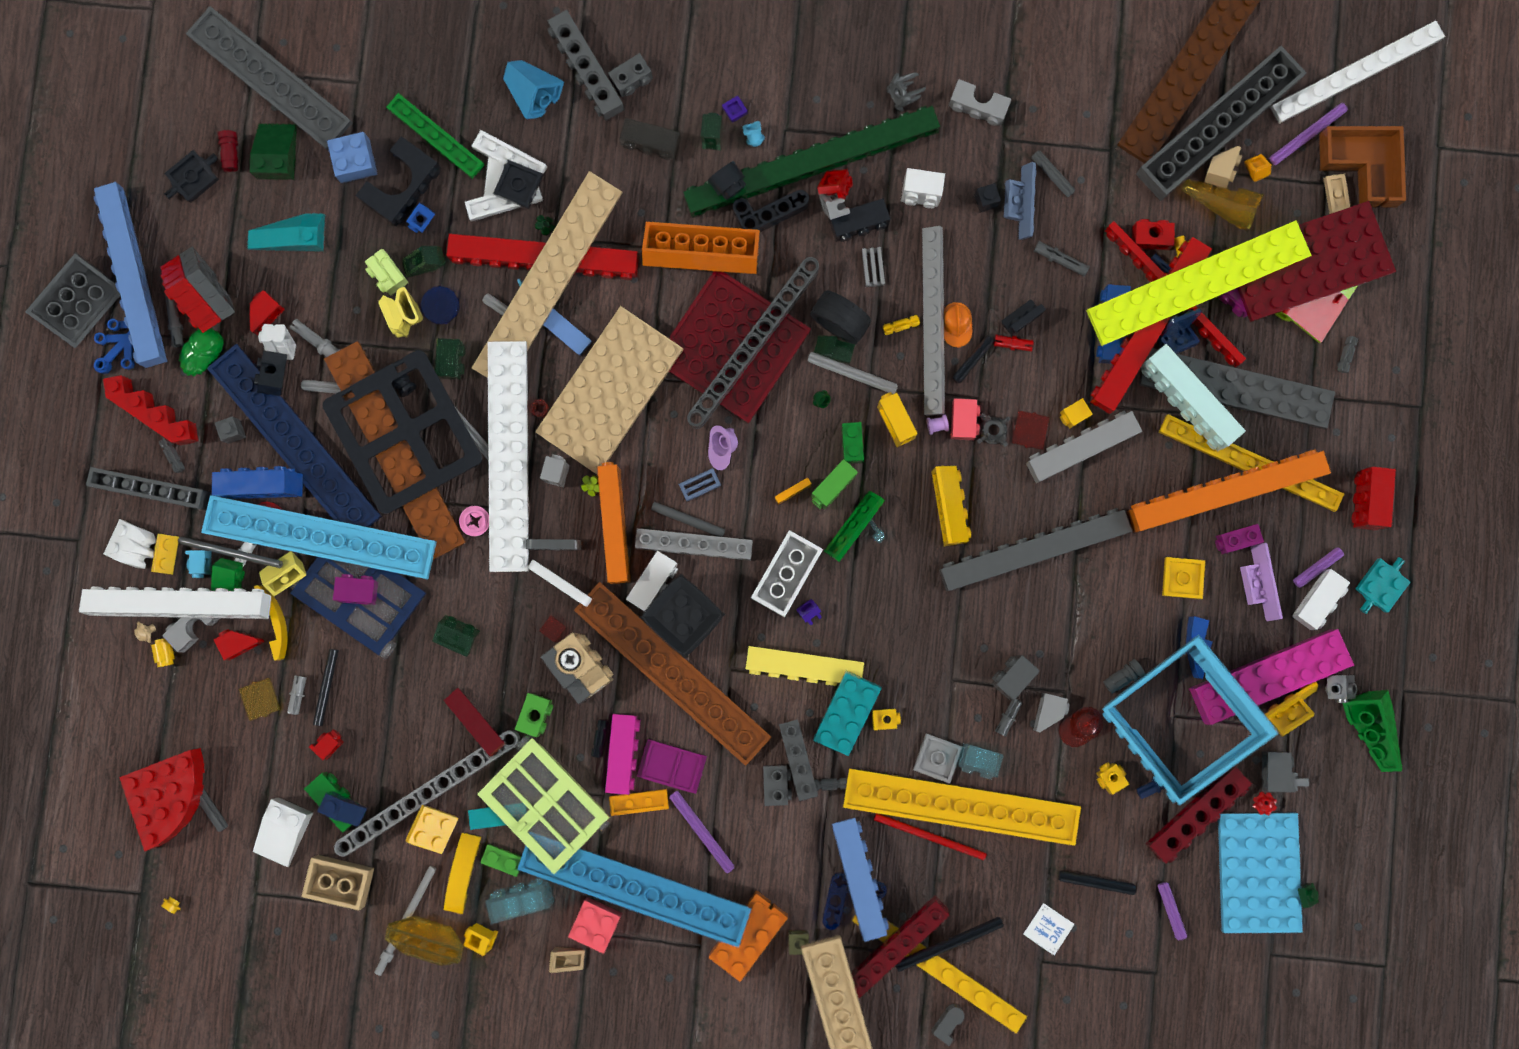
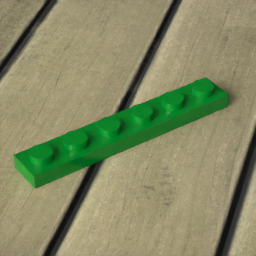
(435, 136)

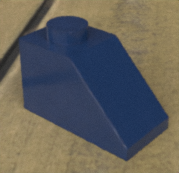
(342, 809)

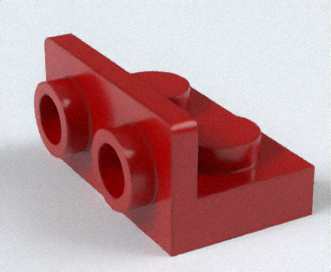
(836, 182)

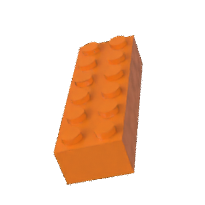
(700, 247)

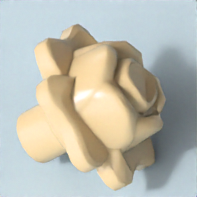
(143, 632)

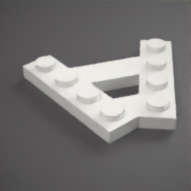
(498, 155)

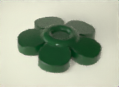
(544, 224)

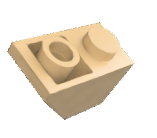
(1222, 166)

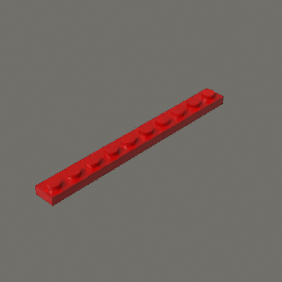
(1153, 272)

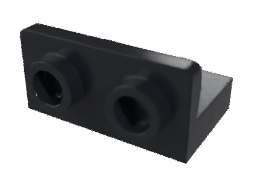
(1022, 317)

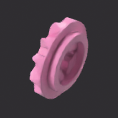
(465, 520)

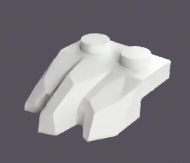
(130, 544)

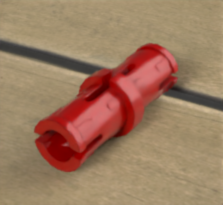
(1013, 343)

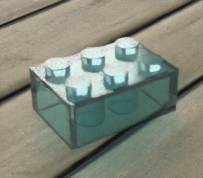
(519, 900)

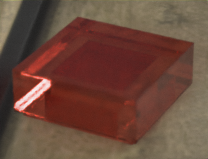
(552, 629)

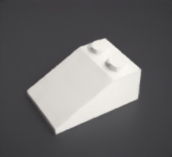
(281, 831)

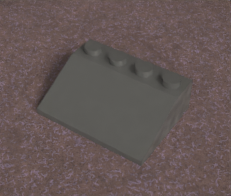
(74, 300)

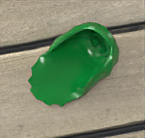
(200, 351)

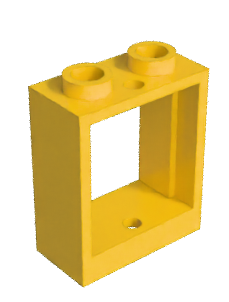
(896, 419)

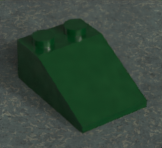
(274, 152)

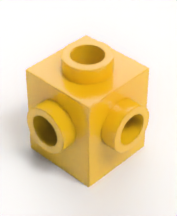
(1117, 781)

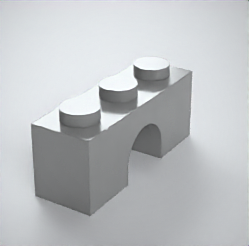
(964, 101)
(181, 634)

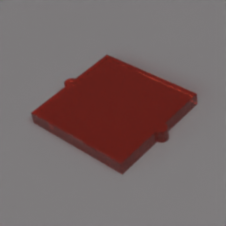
(1030, 430)

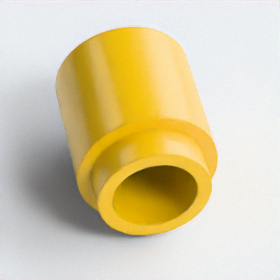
(162, 653)

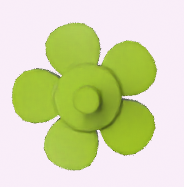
(589, 484)

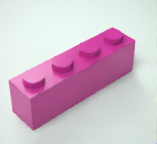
(621, 754)

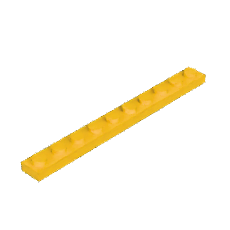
(1246, 460)
(966, 986)

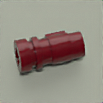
(228, 152)

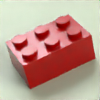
(1374, 498)

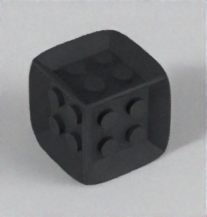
(682, 616)

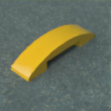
(279, 645)
(461, 873)

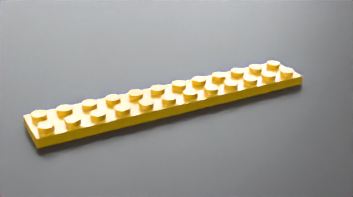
(962, 806)

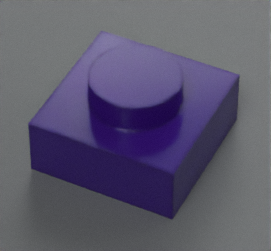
(734, 109)

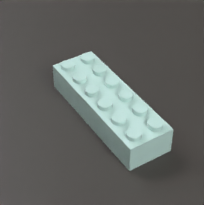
(1192, 398)

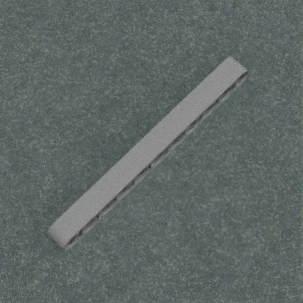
(419, 797)

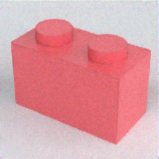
(964, 419)

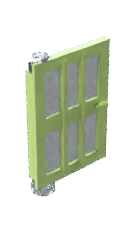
(543, 805)

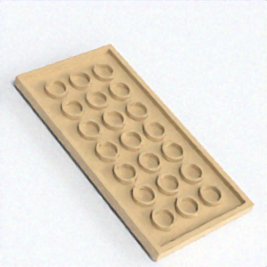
(609, 390)

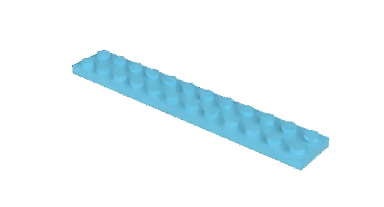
(319, 537)

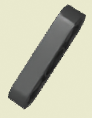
(553, 544)

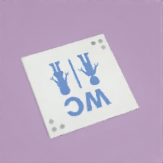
(1048, 929)

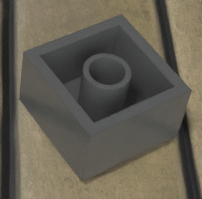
(1014, 676)

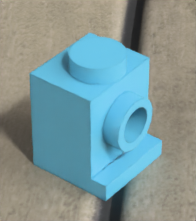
(199, 563)

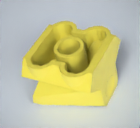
(401, 312)

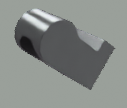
(947, 1022)

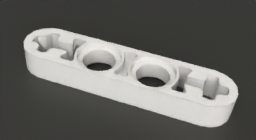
(560, 583)

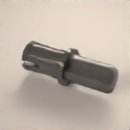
(1008, 718)

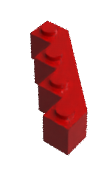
(141, 406)

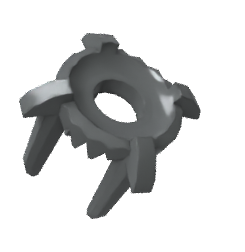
(906, 97)
(993, 439)

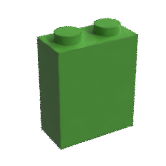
(833, 485)

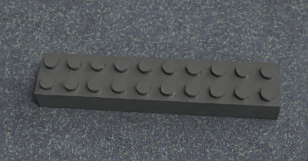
(1220, 123)

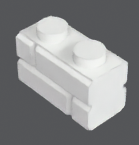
(277, 340)

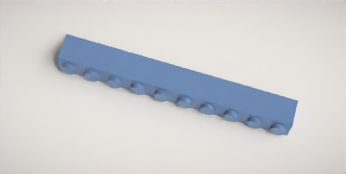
(130, 275)

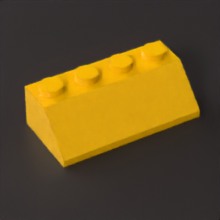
(950, 505)

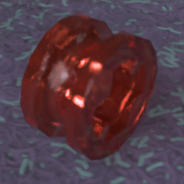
(540, 402)

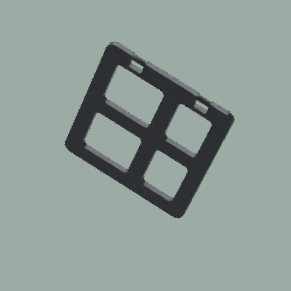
(407, 429)

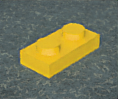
(165, 554)

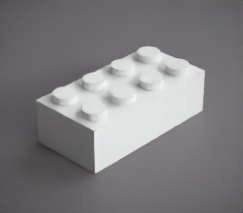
(786, 573)

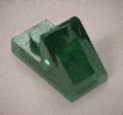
(834, 349)

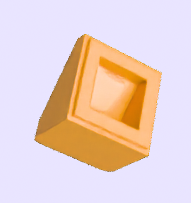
(1258, 167)

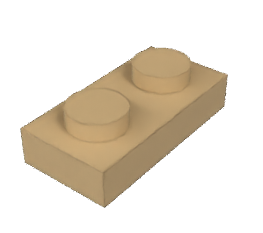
(1336, 193)

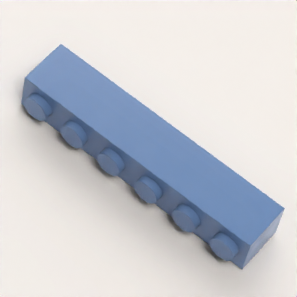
(859, 879)

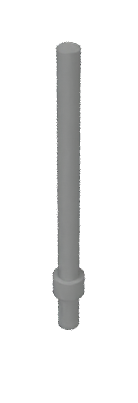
(387, 954)

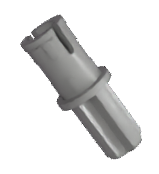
(296, 695)

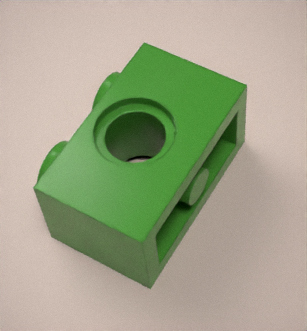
(525, 723)

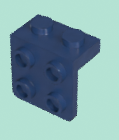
(1178, 332)

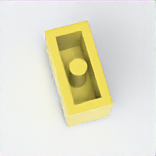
(279, 579)

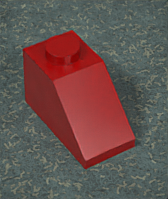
(263, 310)
(235, 643)

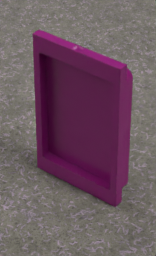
(671, 766)

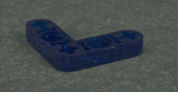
(841, 892)

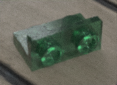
(455, 635)

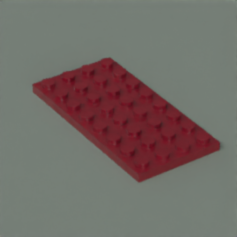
(1344, 252)

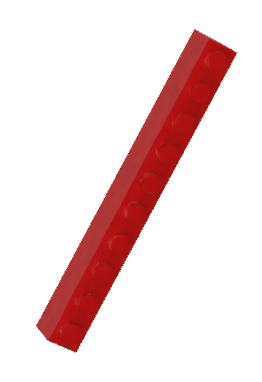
(524, 254)
(1139, 344)

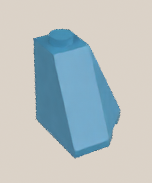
(532, 88)

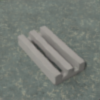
(871, 251)

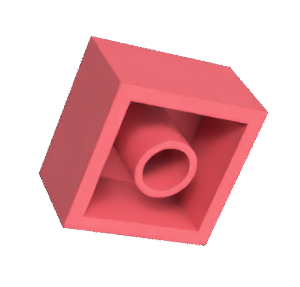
(595, 925)

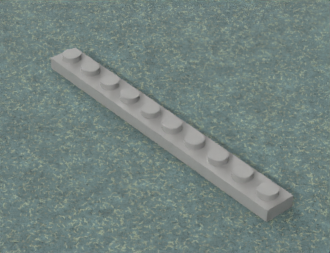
(933, 321)

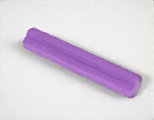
(1318, 567)
(1172, 911)

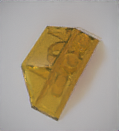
(425, 940)

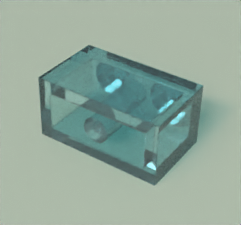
(980, 760)

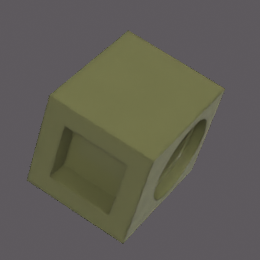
(796, 939)

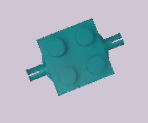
(1382, 585)

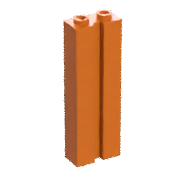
(613, 523)

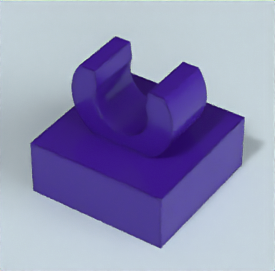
(808, 611)

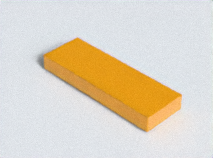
(639, 802)

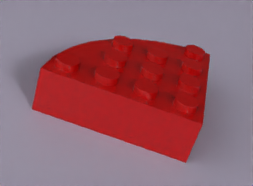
(164, 796)

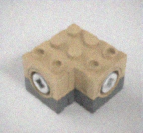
(578, 667)

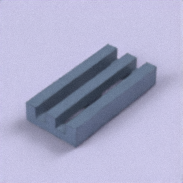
(703, 491)

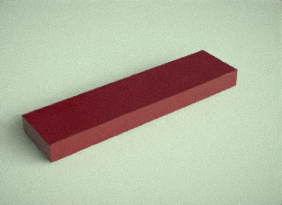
(474, 722)

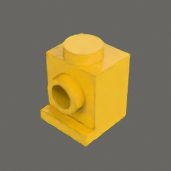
(879, 724)
(479, 938)

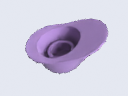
(721, 446)

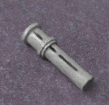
(323, 345)

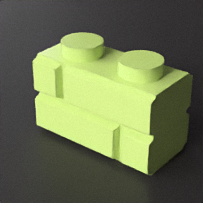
(386, 272)

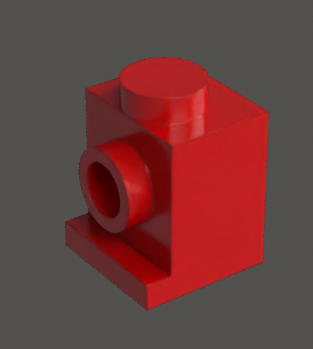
(327, 744)

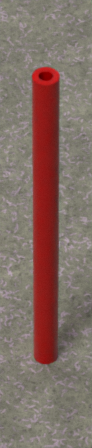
(930, 836)

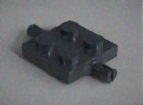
(191, 176)

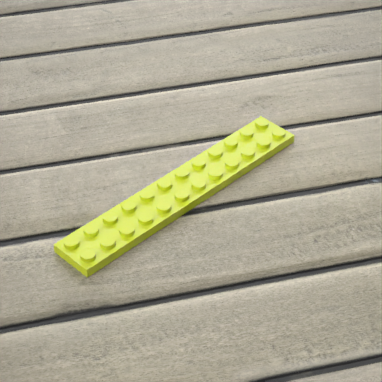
(1198, 283)

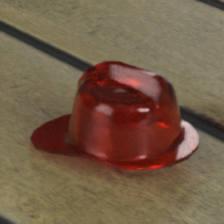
(1081, 727)

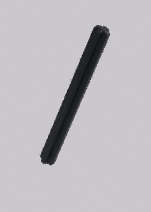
(949, 944)

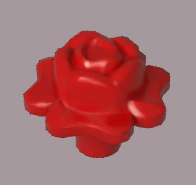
(1264, 803)

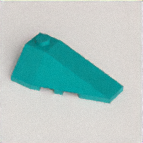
(292, 234)

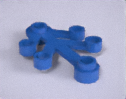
(123, 343)

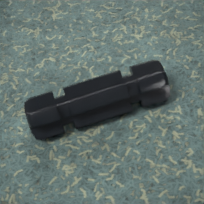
(599, 738)

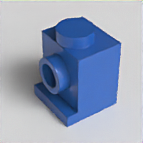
(425, 212)

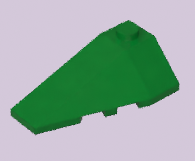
(1375, 722)

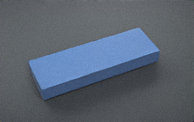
(567, 333)

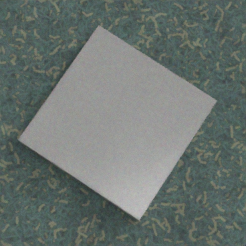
(937, 758)

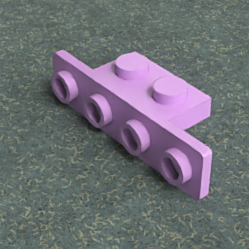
(1261, 584)

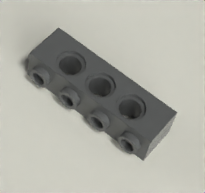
(798, 760)

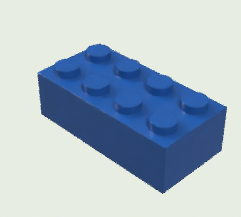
(257, 483)

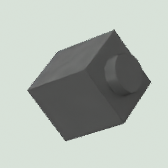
(230, 430)

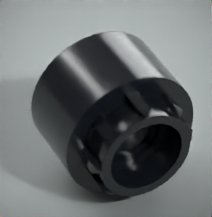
(727, 181)

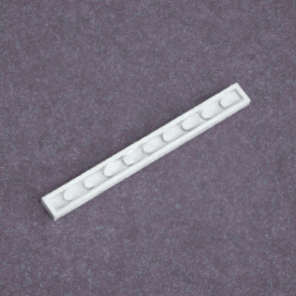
(1357, 72)

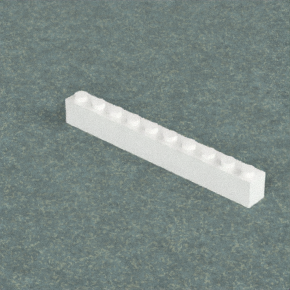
(175, 603)

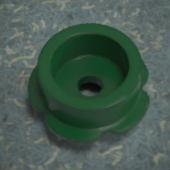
(821, 399)

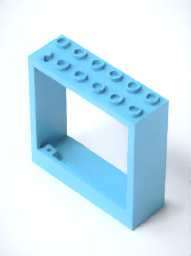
(1232, 694)

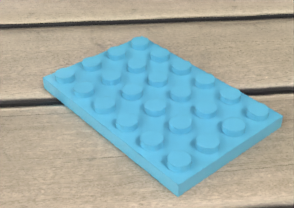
(1259, 873)

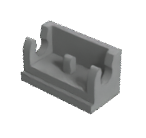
(833, 208)

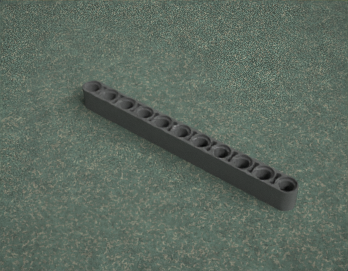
(757, 334)

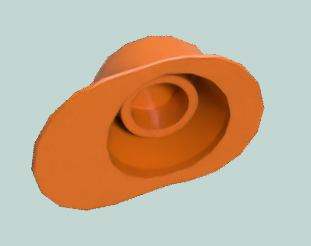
(957, 324)

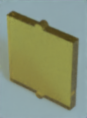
(259, 699)

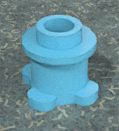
(753, 133)

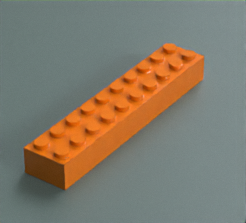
(1233, 489)

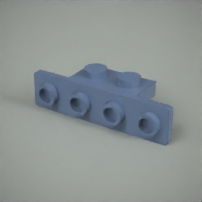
(1020, 200)

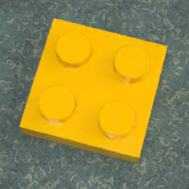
(1183, 578)
(431, 829)

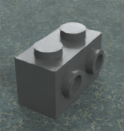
(630, 75)
(776, 785)

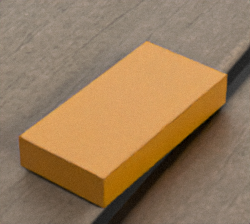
(792, 491)

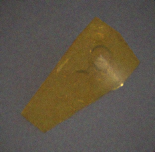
(1233, 206)

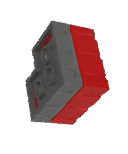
(196, 290)

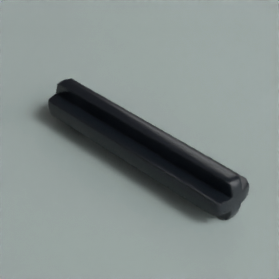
(973, 359)

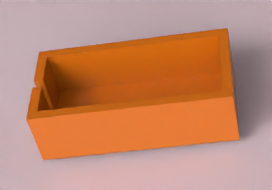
(759, 931)

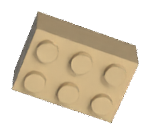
(337, 882)

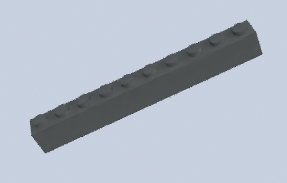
(1035, 550)

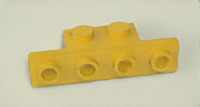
(1292, 711)

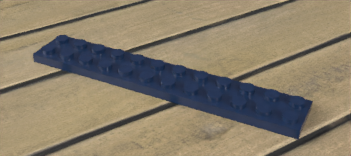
(293, 441)

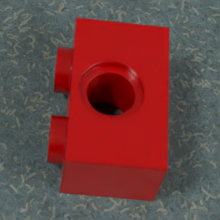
(1163, 229)

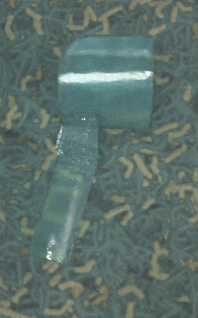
(878, 536)

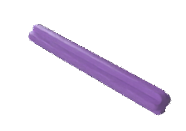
(1308, 134)
(702, 832)

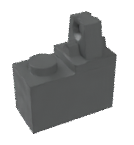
(1278, 773)

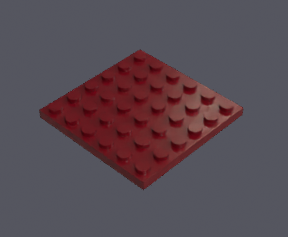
(715, 329)

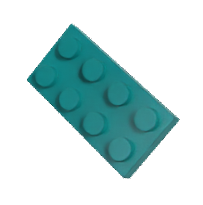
(847, 713)

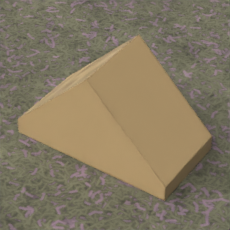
(566, 959)

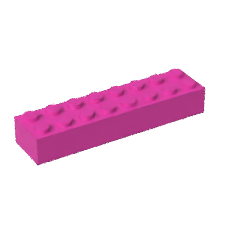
(1278, 674)

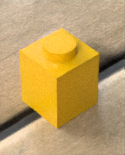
(1075, 413)

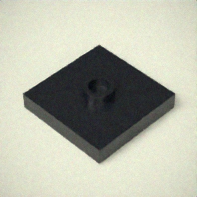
(518, 184)

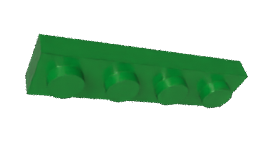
(854, 525)

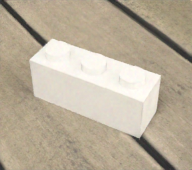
(652, 580)
(1321, 600)

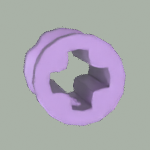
(937, 424)

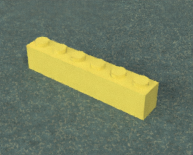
(800, 665)

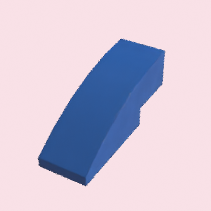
(1197, 626)

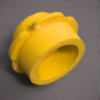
(171, 905)

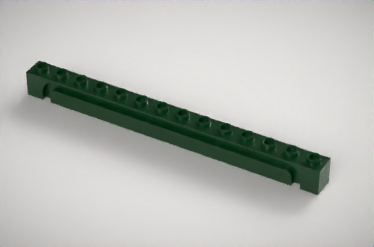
(819, 158)

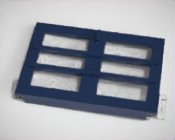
(368, 624)

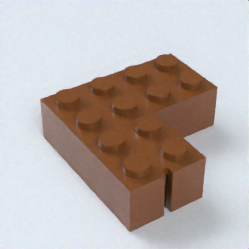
(1374, 153)

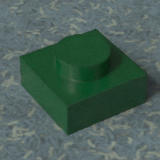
(1308, 895)

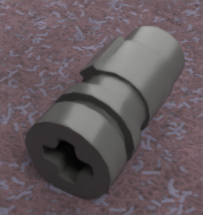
(1124, 676)

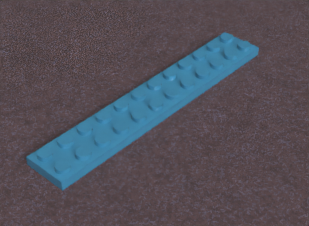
(646, 894)

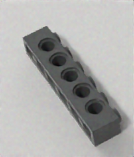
(563, 24)
(148, 488)

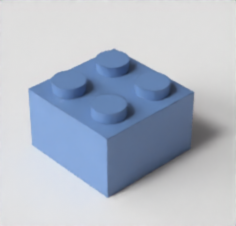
(352, 157)

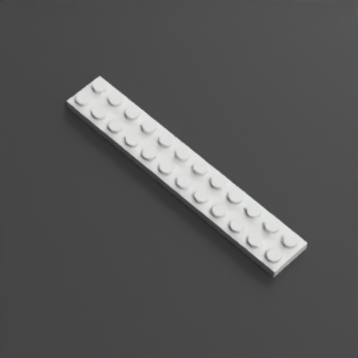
(508, 456)

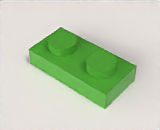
(501, 860)

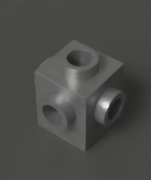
(1341, 688)

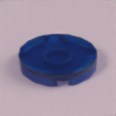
(440, 305)

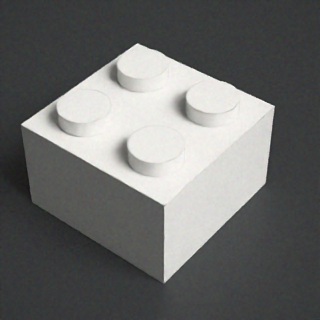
(922, 188)

